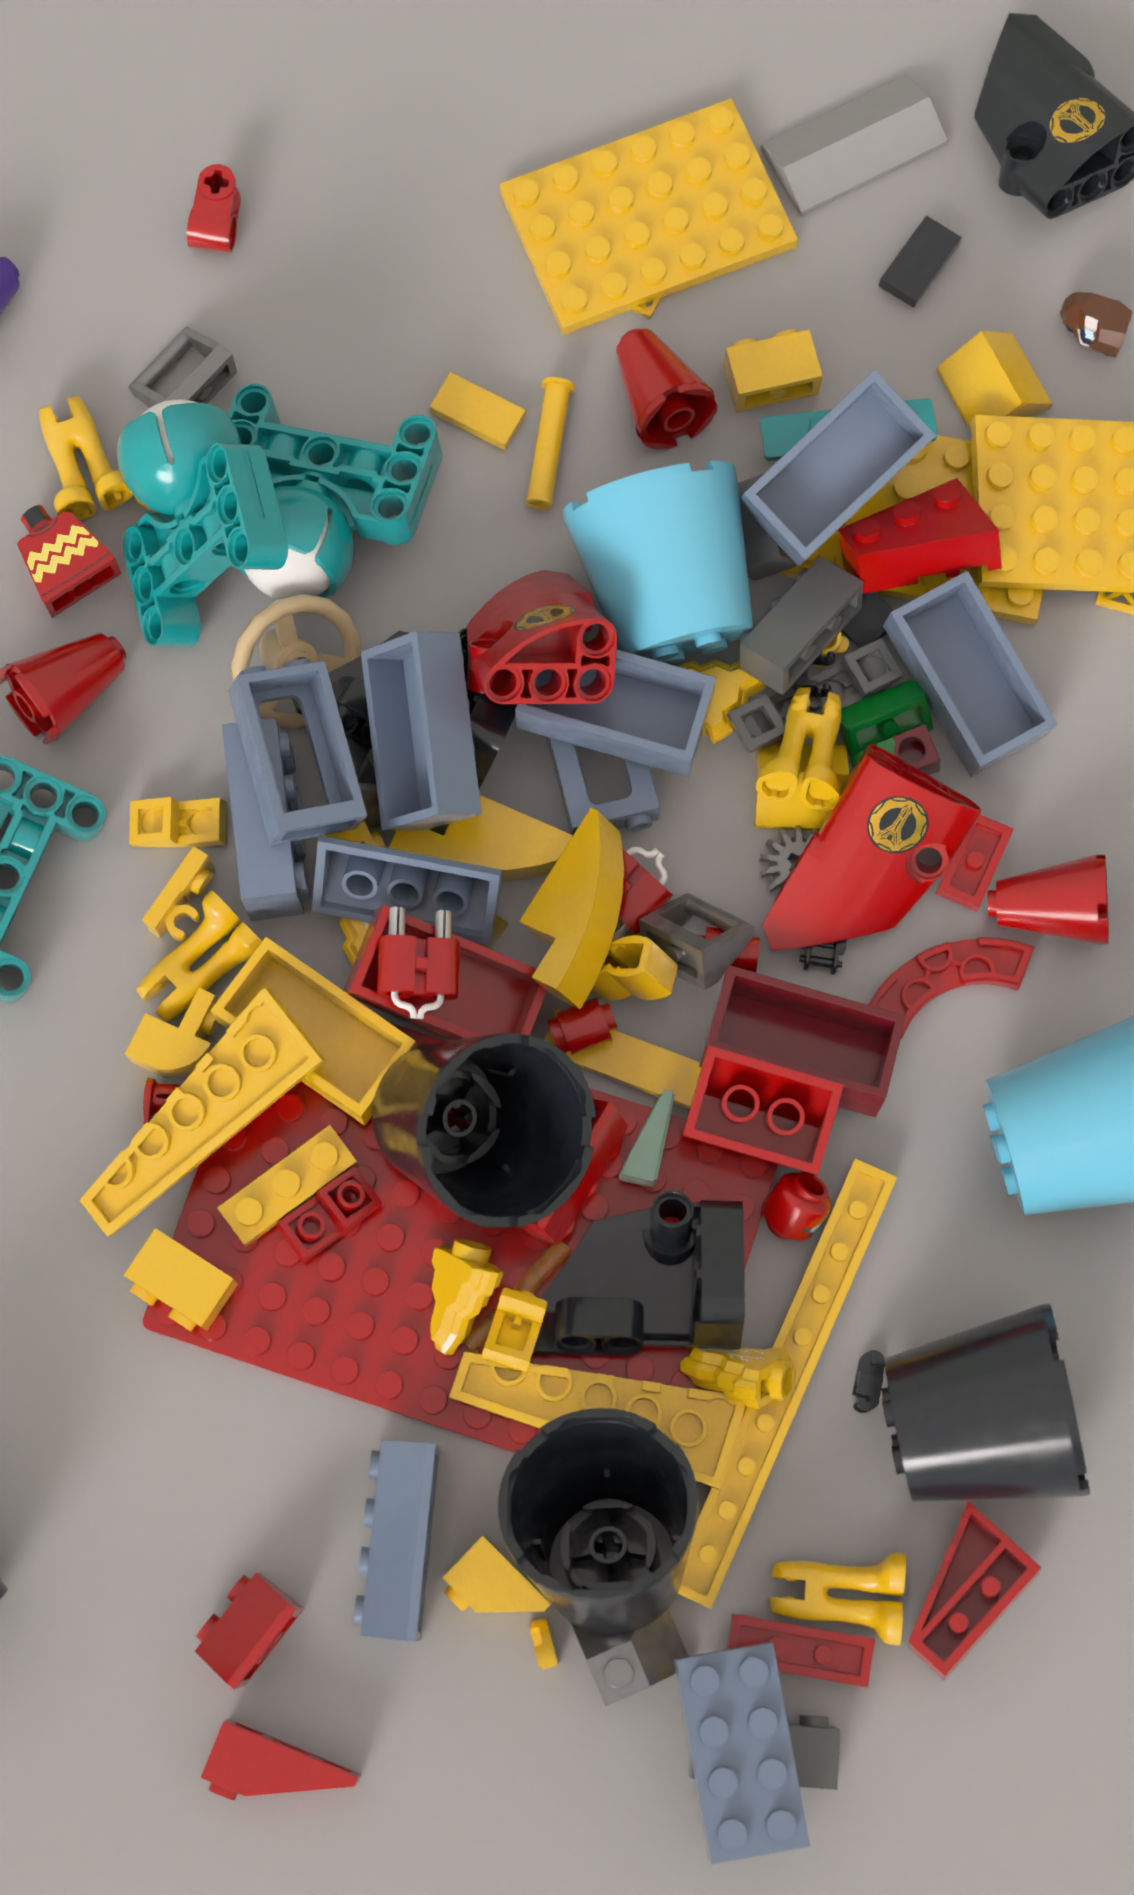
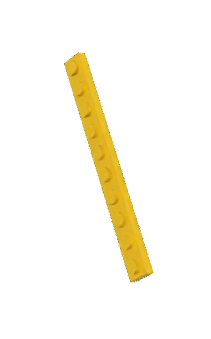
(804, 1337)

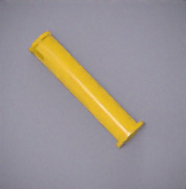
(549, 442)

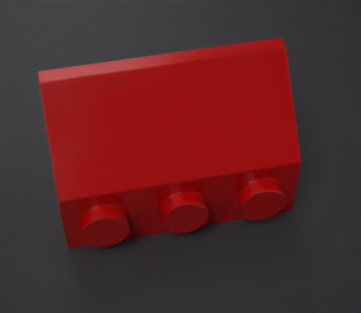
(762, 1110)
(607, 1140)

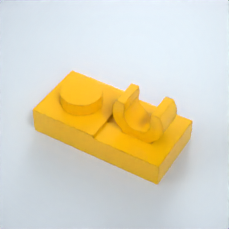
(189, 879)

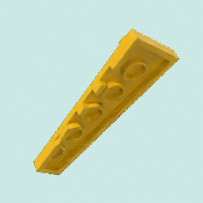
(229, 1088)
(694, 1419)

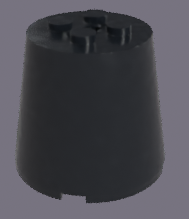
(488, 1125)
(986, 1414)
(597, 1488)

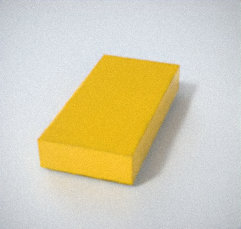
(477, 411)

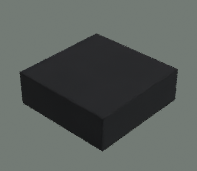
(869, 621)

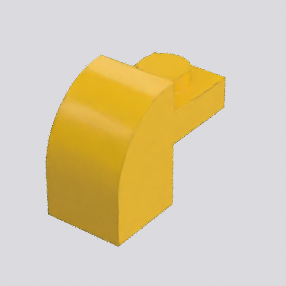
(175, 1050)

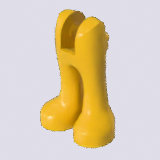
(62, 442)
(820, 784)
(175, 967)
(884, 1578)

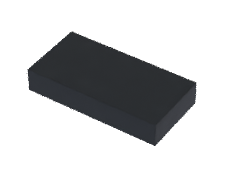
(920, 261)

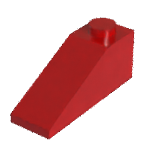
(259, 1764)

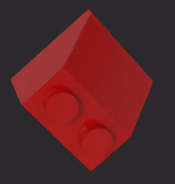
(247, 1629)

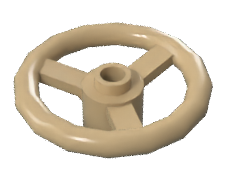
(284, 644)

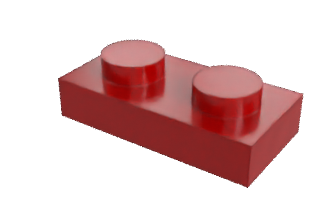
(975, 863)

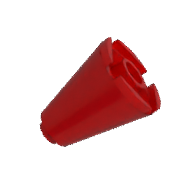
(662, 391)
(62, 683)
(1056, 900)

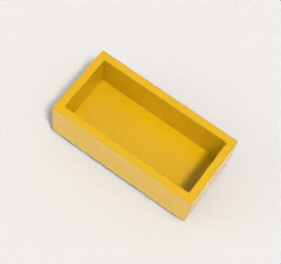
(347, 1033)

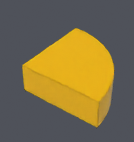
(543, 1643)

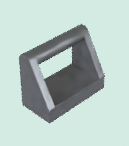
(201, 384)
(697, 959)

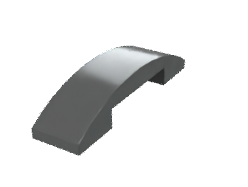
(854, 679)

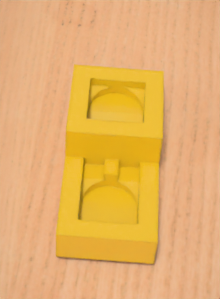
(178, 823)

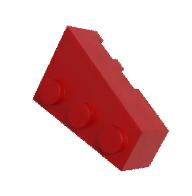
(920, 538)
(970, 1593)

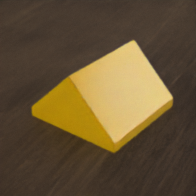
(993, 378)
(794, 812)

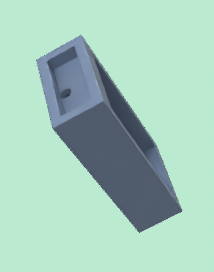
(313, 690)
(632, 812)

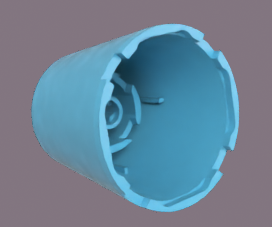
(667, 559)
(1068, 1124)

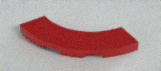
(950, 967)

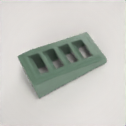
(645, 1156)

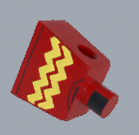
(64, 558)

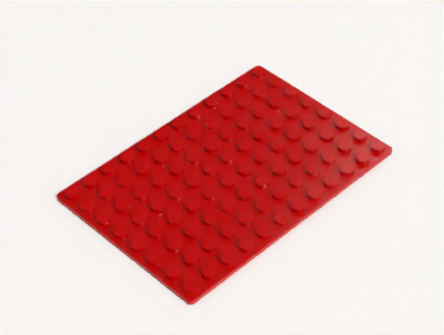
(366, 1303)

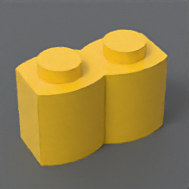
(636, 969)

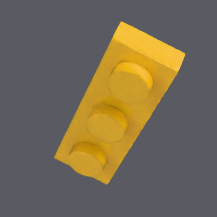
(287, 1185)

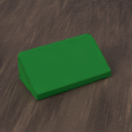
(884, 716)

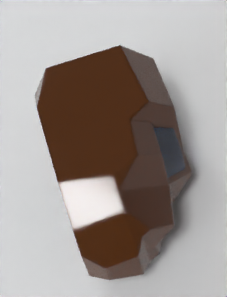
(1096, 321)

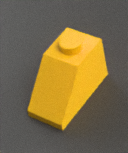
(491, 1583)

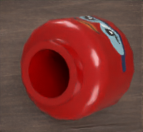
(796, 1206)

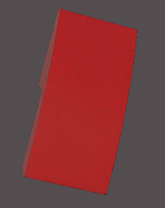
(329, 1214)

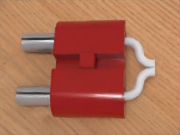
(640, 891)
(418, 965)

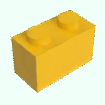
(772, 370)
(179, 1280)

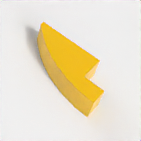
(494, 839)
(579, 910)

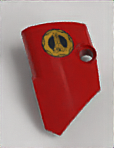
(535, 628)
(864, 862)

